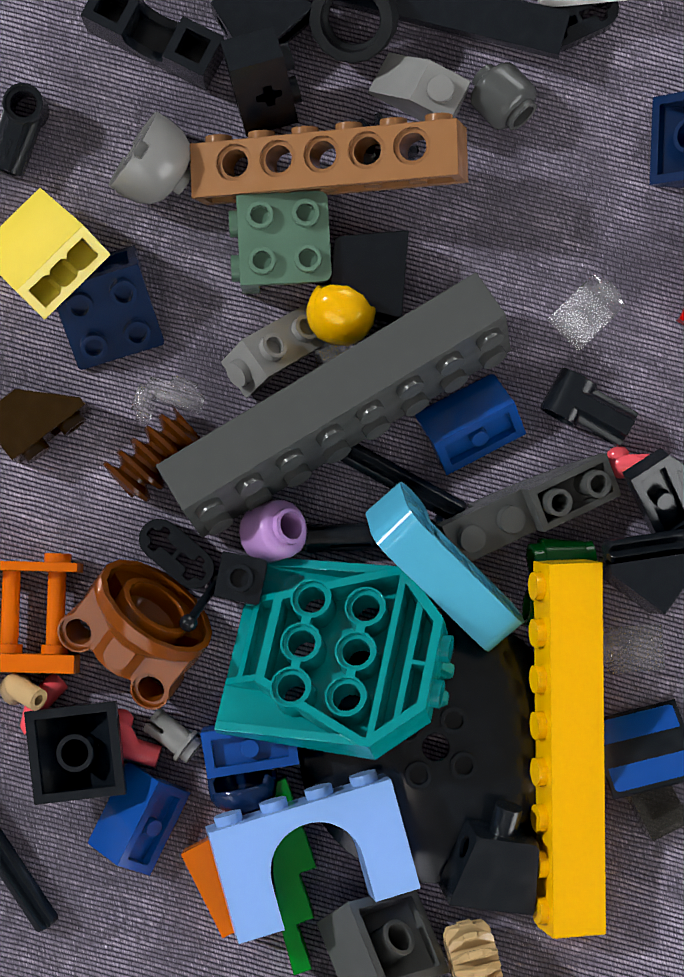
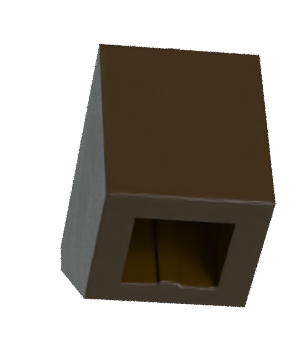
(35, 418)

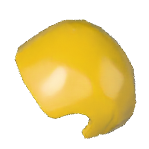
(339, 315)

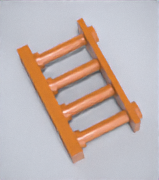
(53, 655)

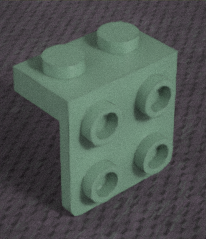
(280, 239)

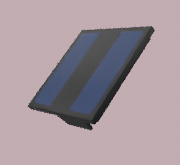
(644, 749)

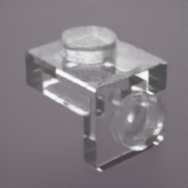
(587, 311)
(177, 392)

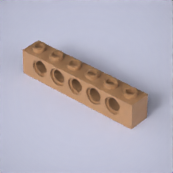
(441, 164)

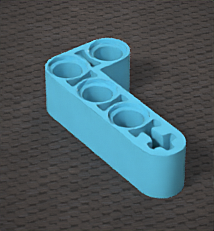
(440, 569)

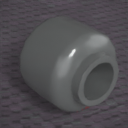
(503, 96)

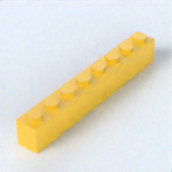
(568, 746)

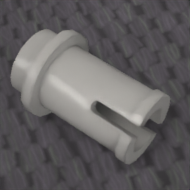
(173, 735)

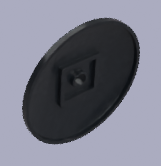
(484, 759)

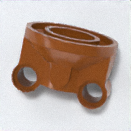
(137, 629)

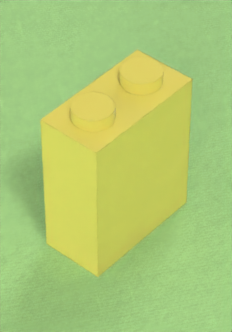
(47, 253)

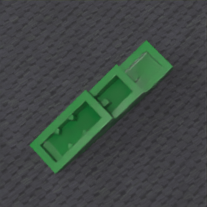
(289, 861)

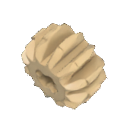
(471, 950)

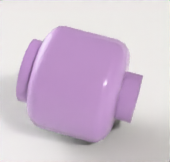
(273, 531)

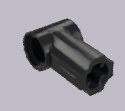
(20, 133)
(577, 402)

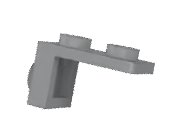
(270, 350)

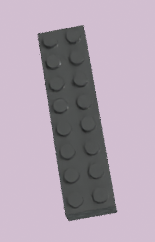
(338, 406)

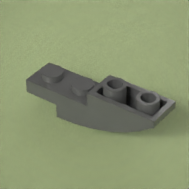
(531, 506)

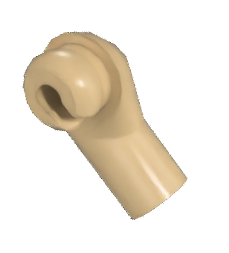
(20, 689)

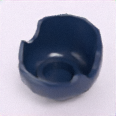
(243, 790)

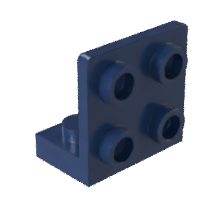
(111, 312)

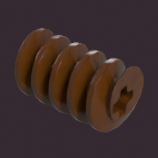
(141, 469)

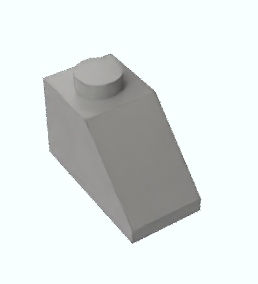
(419, 86)

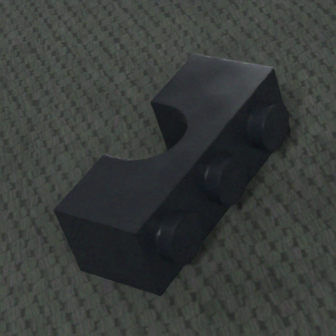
(174, 46)

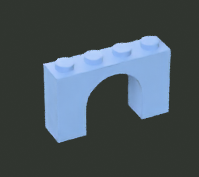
(247, 843)

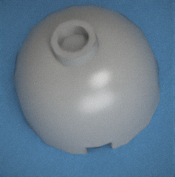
(154, 163)

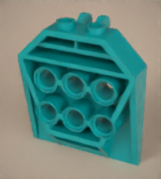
(395, 684)

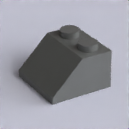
(383, 939)

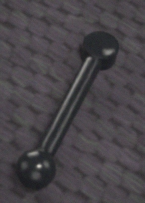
(189, 621)

